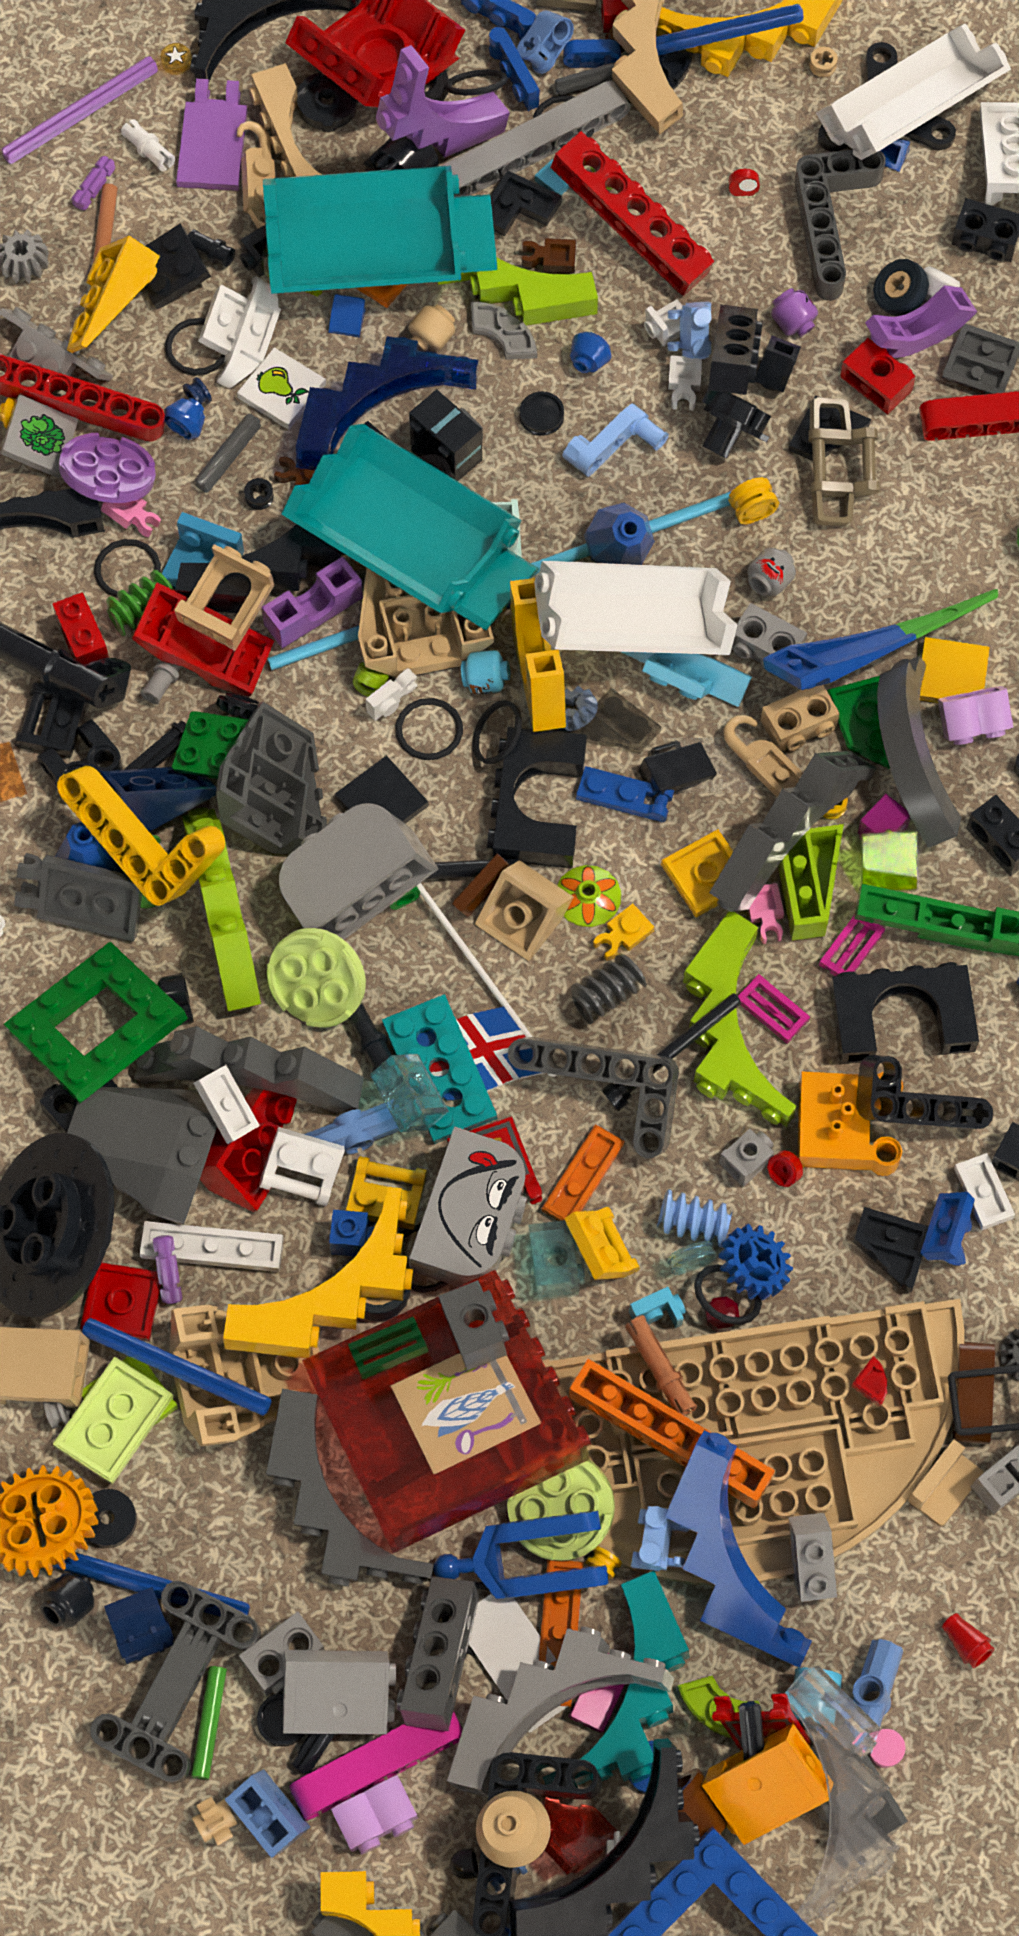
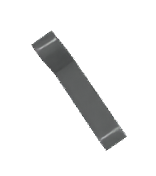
(821, 214)
(610, 1072)

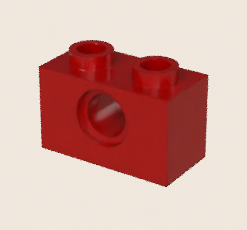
(882, 391)
(80, 629)

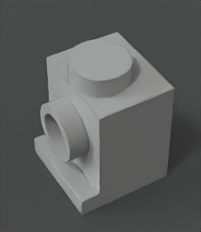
(745, 1167)

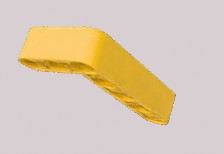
(131, 845)

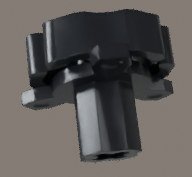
(732, 418)

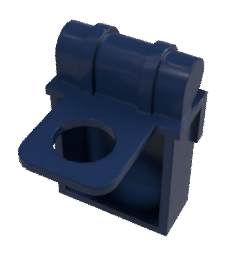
(139, 1626)

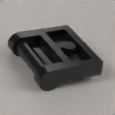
(60, 724)

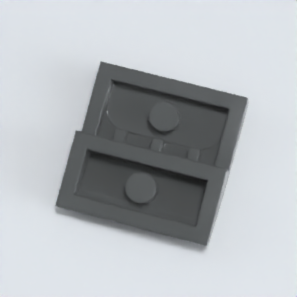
(982, 360)

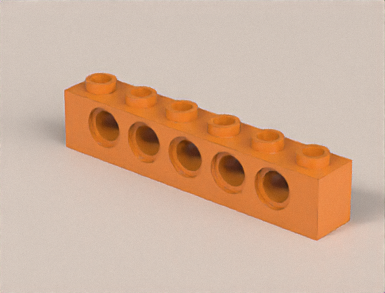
(661, 1427)

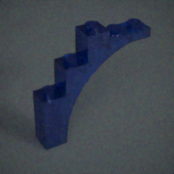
(366, 385)

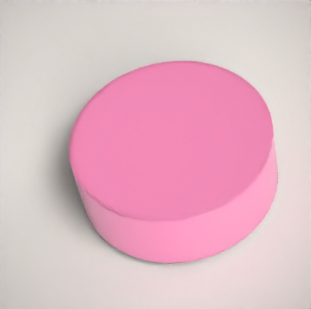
(889, 1749)

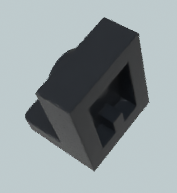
(252, 250)

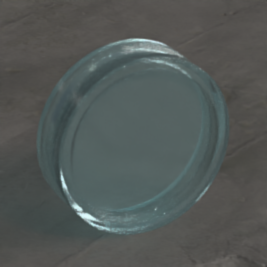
(692, 1257)

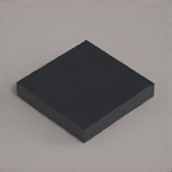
(386, 787)

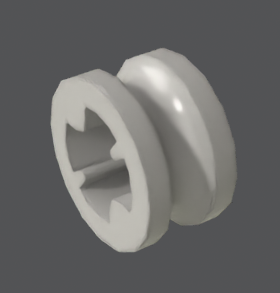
(56, 1413)

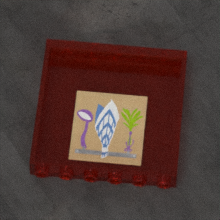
(444, 1438)

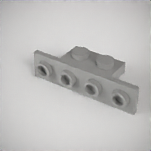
(41, 348)

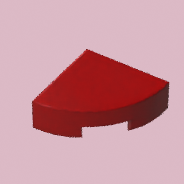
(872, 1382)

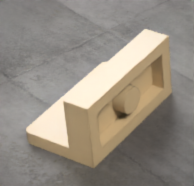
(945, 1484)

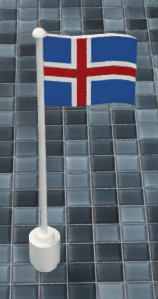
(485, 1032)

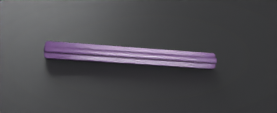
(79, 110)

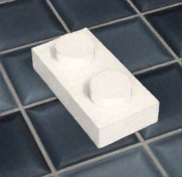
(226, 1104)
(982, 1182)

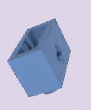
(267, 1813)

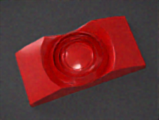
(180, 645)

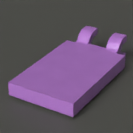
(209, 140)

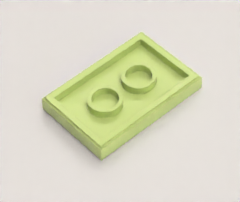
(113, 1420)

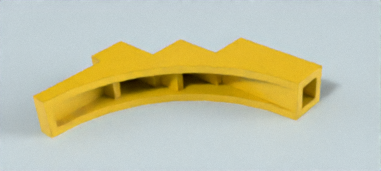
(723, 55)
(288, 1325)

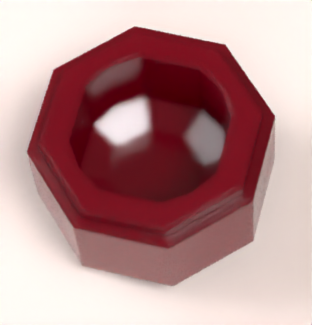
(725, 1306)

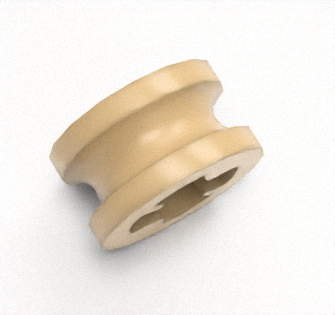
(817, 56)

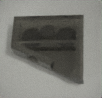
(620, 724)

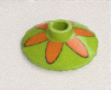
(593, 909)

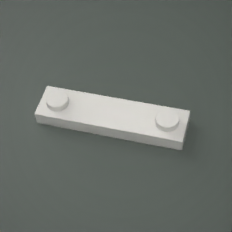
(216, 1246)

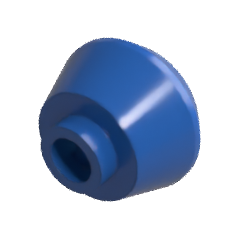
(589, 352)
(185, 418)

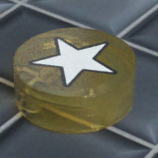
(175, 58)

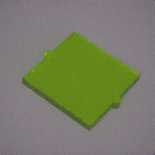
(889, 859)

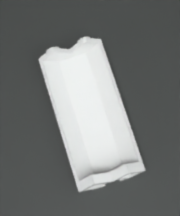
(912, 92)
(633, 608)

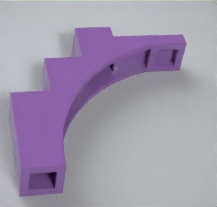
(443, 124)

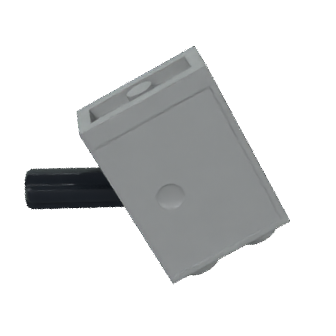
(335, 1695)

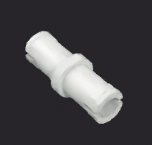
(148, 145)

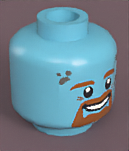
(485, 672)

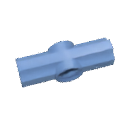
(358, 1128)
(878, 1675)

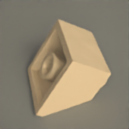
(523, 909)

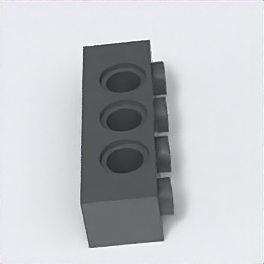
(435, 1706)

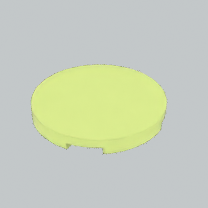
(316, 977)
(570, 1492)

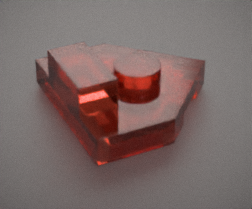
(576, 1834)

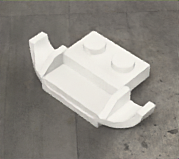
(240, 329)

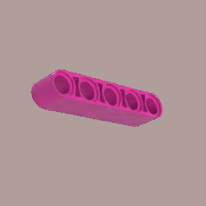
(369, 1765)

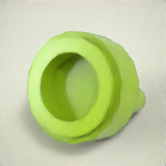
(370, 678)

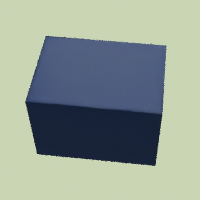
(896, 154)

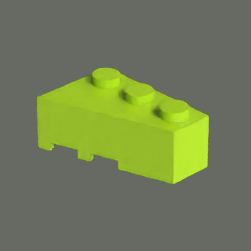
(809, 881)

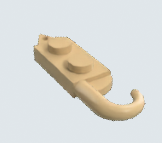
(256, 166)
(762, 758)

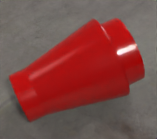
(968, 1641)

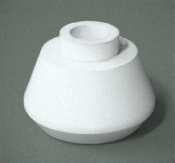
(937, 280)

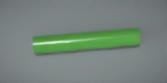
(209, 1722)

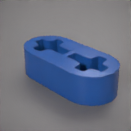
(591, 53)

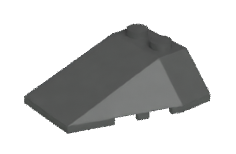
(270, 783)
(150, 1143)

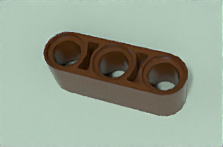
(977, 1392)

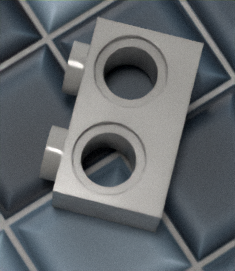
(772, 634)
(1000, 1482)
(812, 1557)
(273, 1648)

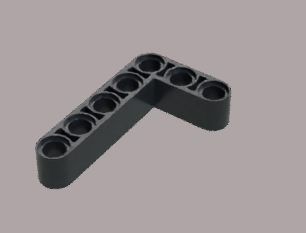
(526, 1782)

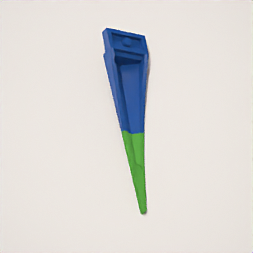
(830, 659)

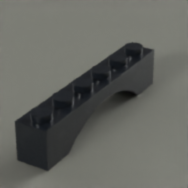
(54, 510)

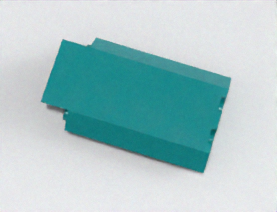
(374, 229)
(412, 526)

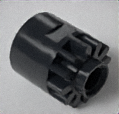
(401, 155)

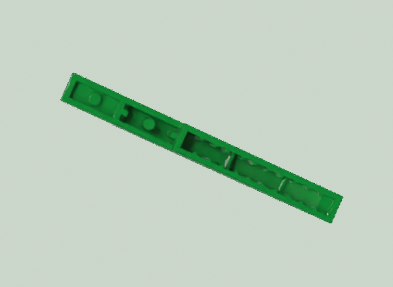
(941, 920)

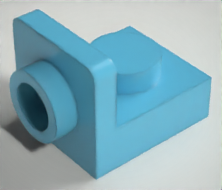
(654, 1305)

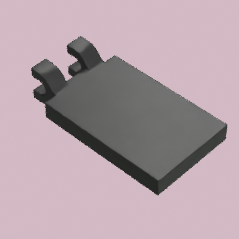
(80, 896)

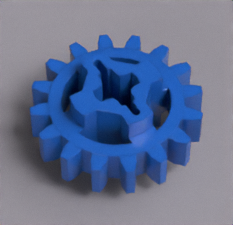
(755, 1262)

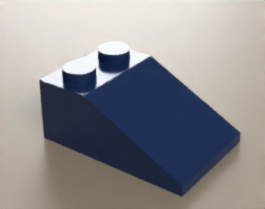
(159, 793)

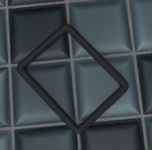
(954, 1400)

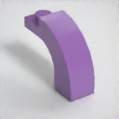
(924, 326)

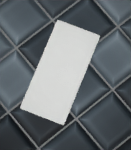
(502, 1640)

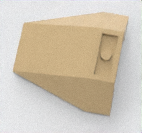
(407, 633)

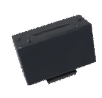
(676, 767)

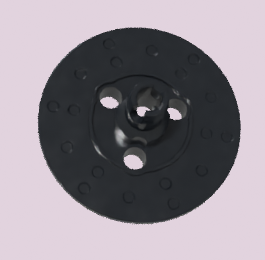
(53, 1224)

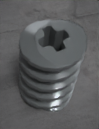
(606, 985)

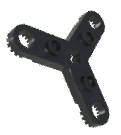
(920, 134)

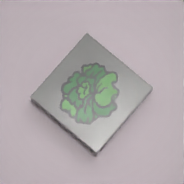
(37, 435)

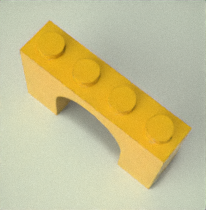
(538, 664)

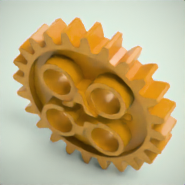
(71, 1512)

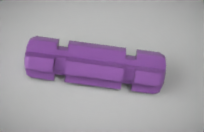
(93, 183)
(167, 1269)

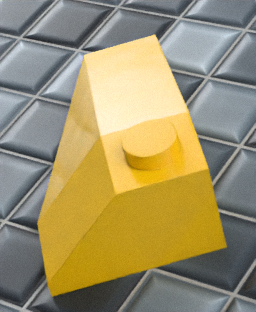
(115, 279)

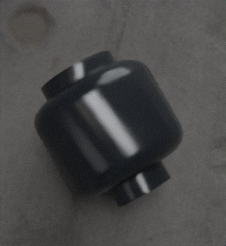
(67, 1600)

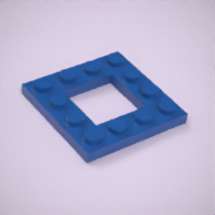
(687, 1880)

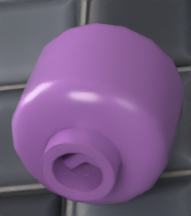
(794, 312)

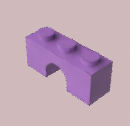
(333, 592)

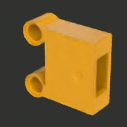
(833, 1131)

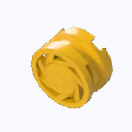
(753, 500)

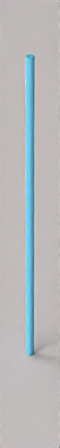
(567, 556)

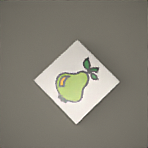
(280, 388)

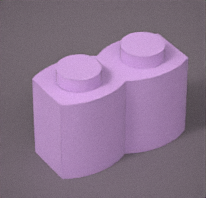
(974, 714)
(375, 1814)

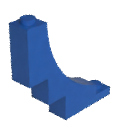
(738, 1599)

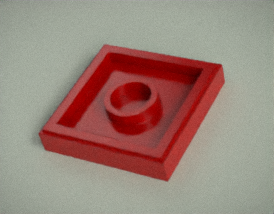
(123, 1299)

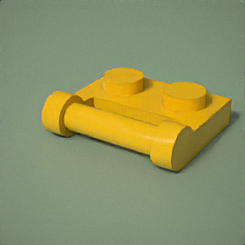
(370, 1197)
(601, 1244)

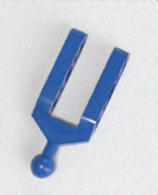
(489, 1566)

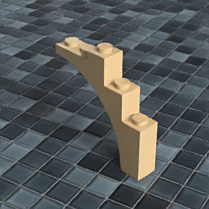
(640, 73)

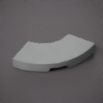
(506, 330)

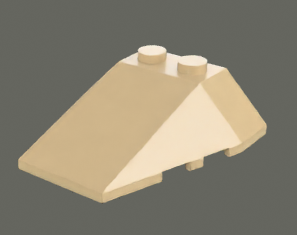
(198, 1338)

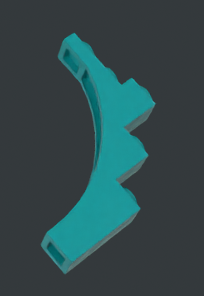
(656, 1638)

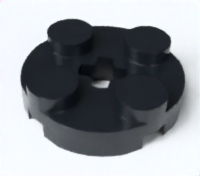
(321, 115)

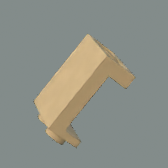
(43, 1365)

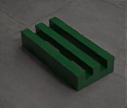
(386, 1335)

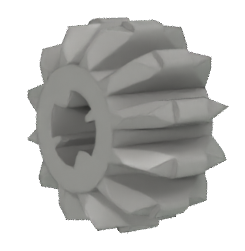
(23, 256)

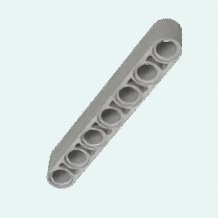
(538, 137)

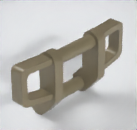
(846, 436)

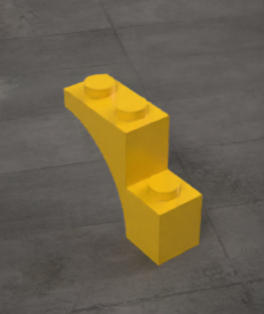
(349, 1894)

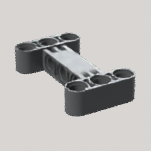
(175, 1682)

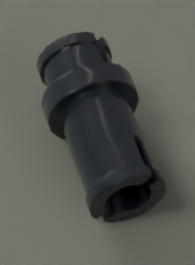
(214, 250)

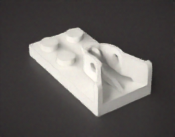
(1000, 148)

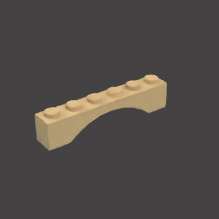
(277, 97)

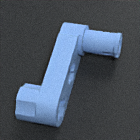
(589, 455)

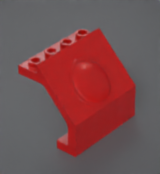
(366, 43)

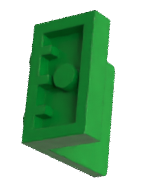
(206, 743)

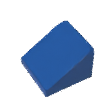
(347, 315)

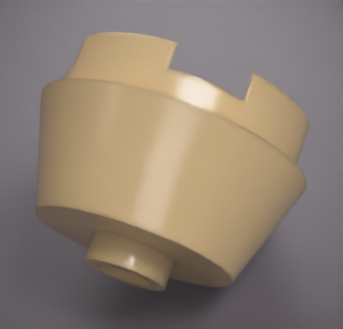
(513, 1829)

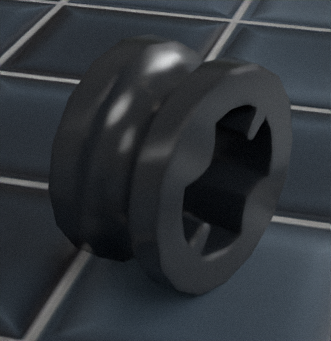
(259, 502)

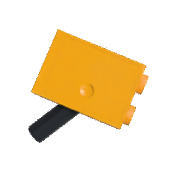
(767, 1780)

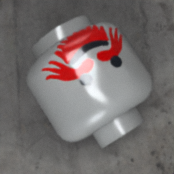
(771, 572)

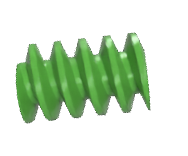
(132, 605)

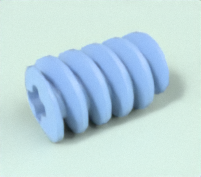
(694, 1217)

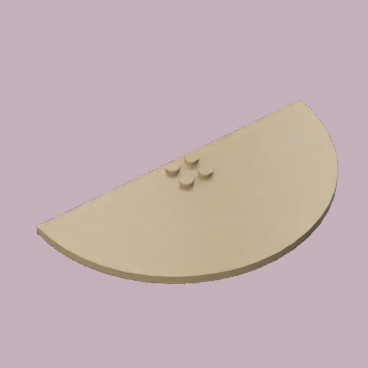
(792, 1406)

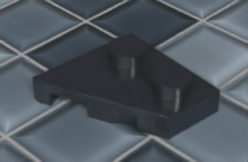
(892, 1244)

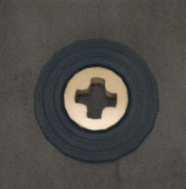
(910, 297)

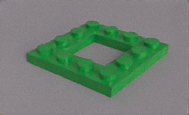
(82, 1074)

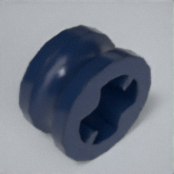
(197, 391)

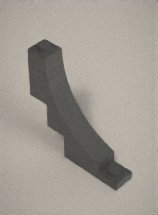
(764, 845)

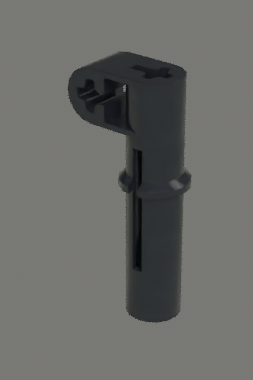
(95, 683)

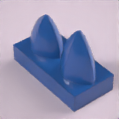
(947, 1228)

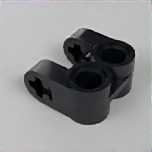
(100, 750)

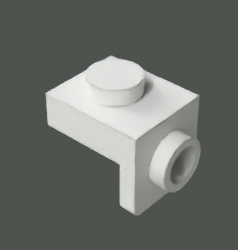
(660, 326)

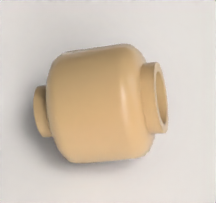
(432, 328)

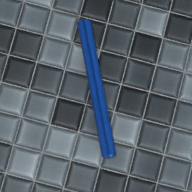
(729, 29)
(176, 1366)
(139, 1581)

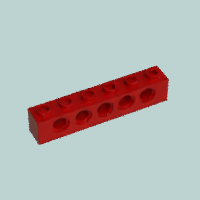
(635, 230)

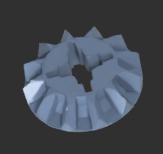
(586, 705)

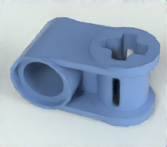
(545, 39)

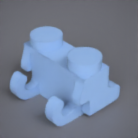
(693, 330)
(656, 1541)

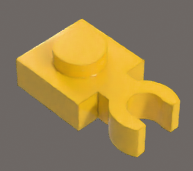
(626, 928)

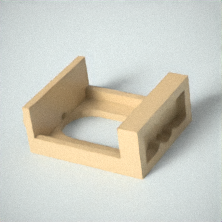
(223, 563)

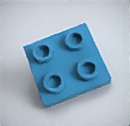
(196, 544)

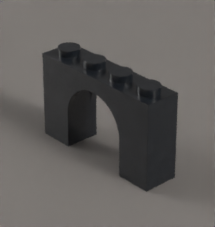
(514, 831)
(941, 988)

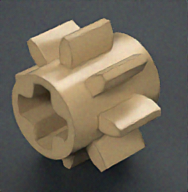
(214, 1820)

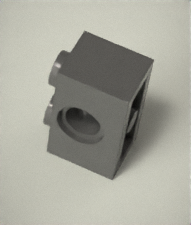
(480, 1343)

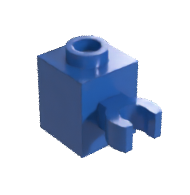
(349, 1232)

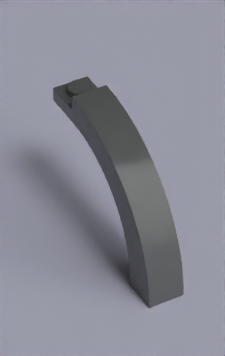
(909, 753)

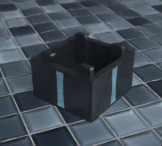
(445, 430)

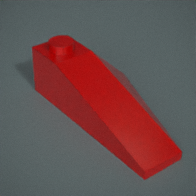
(236, 1167)

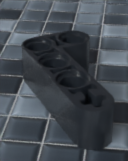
(924, 1105)

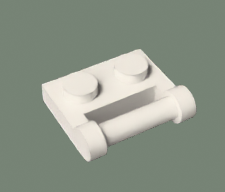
(306, 1156)

